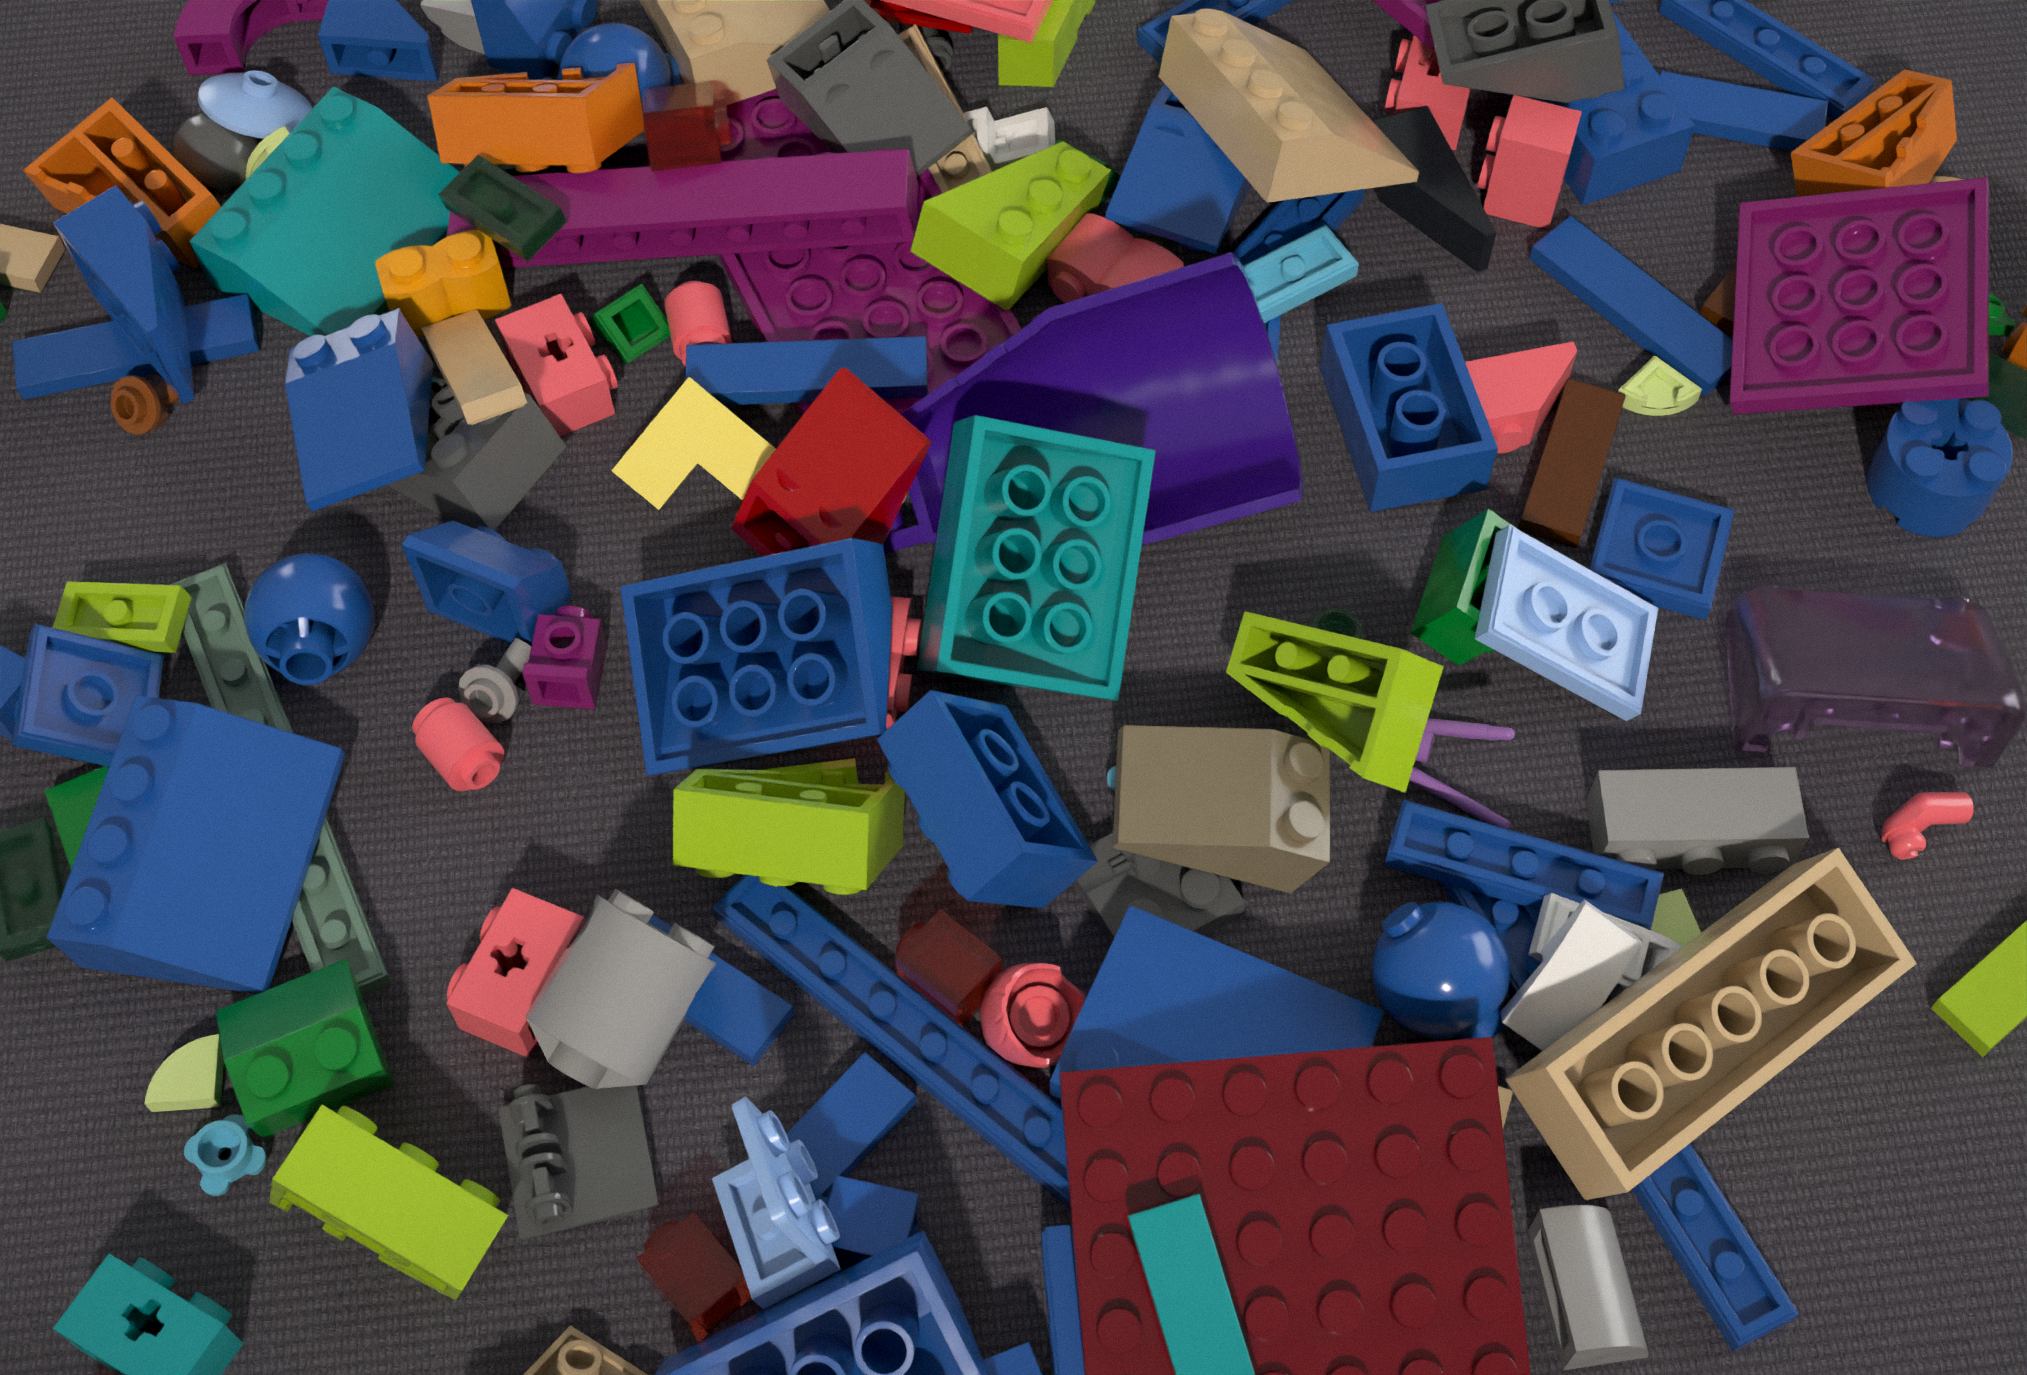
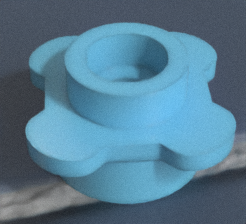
(211, 1140)

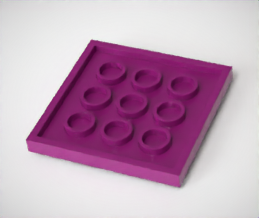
(1862, 298)

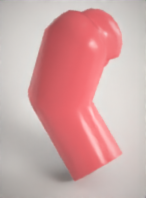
(1922, 810)

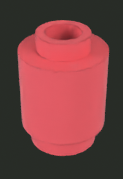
(696, 317)
(457, 744)

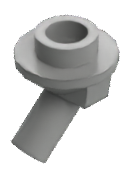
(492, 690)

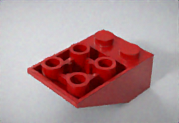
(833, 473)

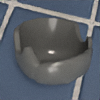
(212, 152)

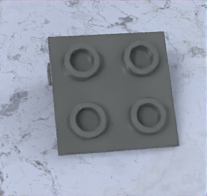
(576, 1157)

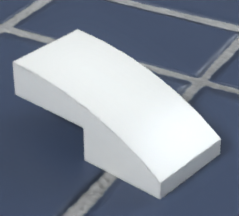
(1011, 137)
(1574, 978)

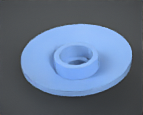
(252, 103)

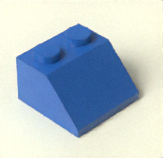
(485, 579)

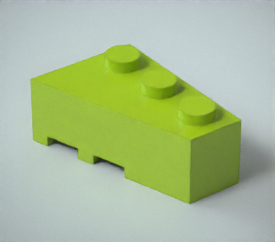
(1343, 690)

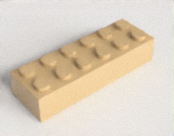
(1710, 1025)

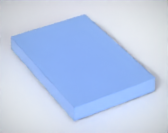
(1567, 623)

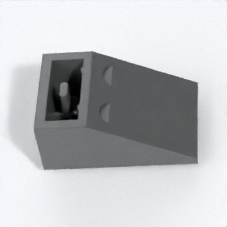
(865, 88)
(480, 468)

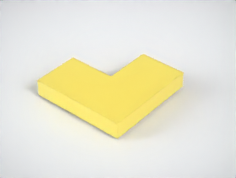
(692, 432)

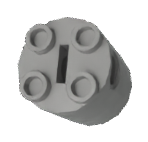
(618, 995)

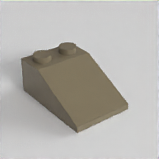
(1225, 801)

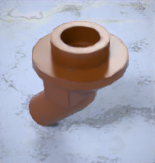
(139, 405)

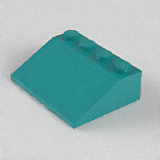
(322, 214)
(1036, 559)

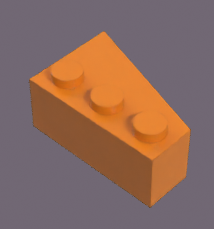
(537, 120)
(1883, 140)
(118, 151)

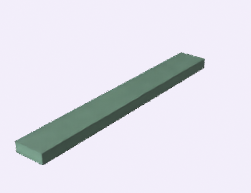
(239, 683)

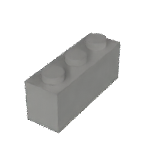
(1699, 818)

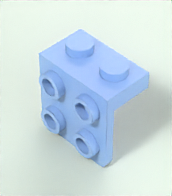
(772, 1211)

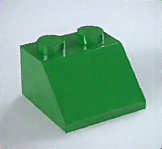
(301, 1049)

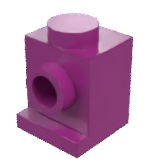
(566, 659)

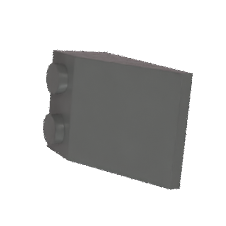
(1528, 47)

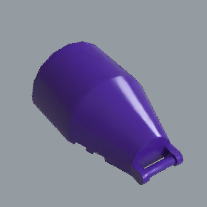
(1143, 365)

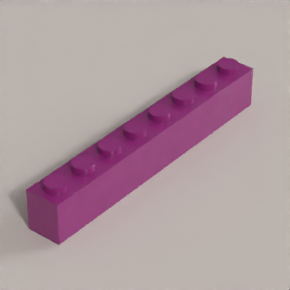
(725, 208)

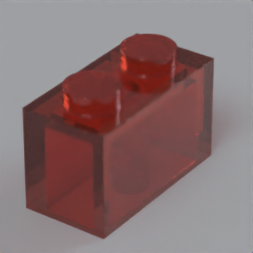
(684, 126)

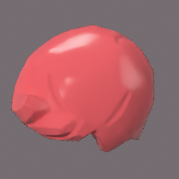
(1030, 1013)

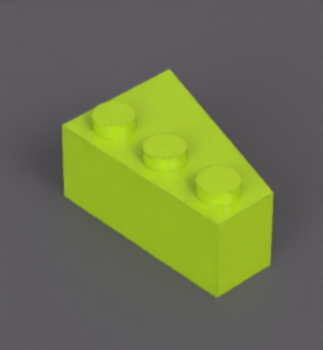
(1043, 59)
(1009, 222)
(786, 828)
(388, 1200)

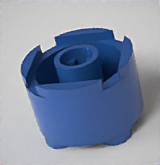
(1940, 464)

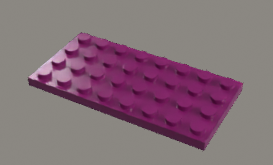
(853, 288)

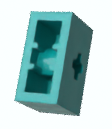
(121, 1304)

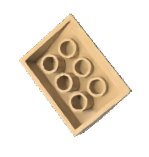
(730, 39)
(1275, 110)

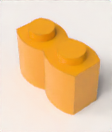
(444, 280)

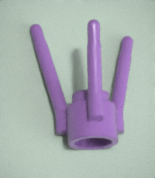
(1443, 791)

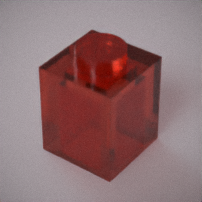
(947, 965)
(693, 1275)

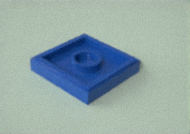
(1662, 546)
(80, 693)

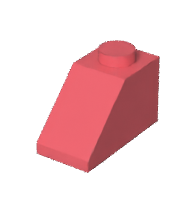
(1521, 390)

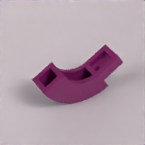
(219, 33)

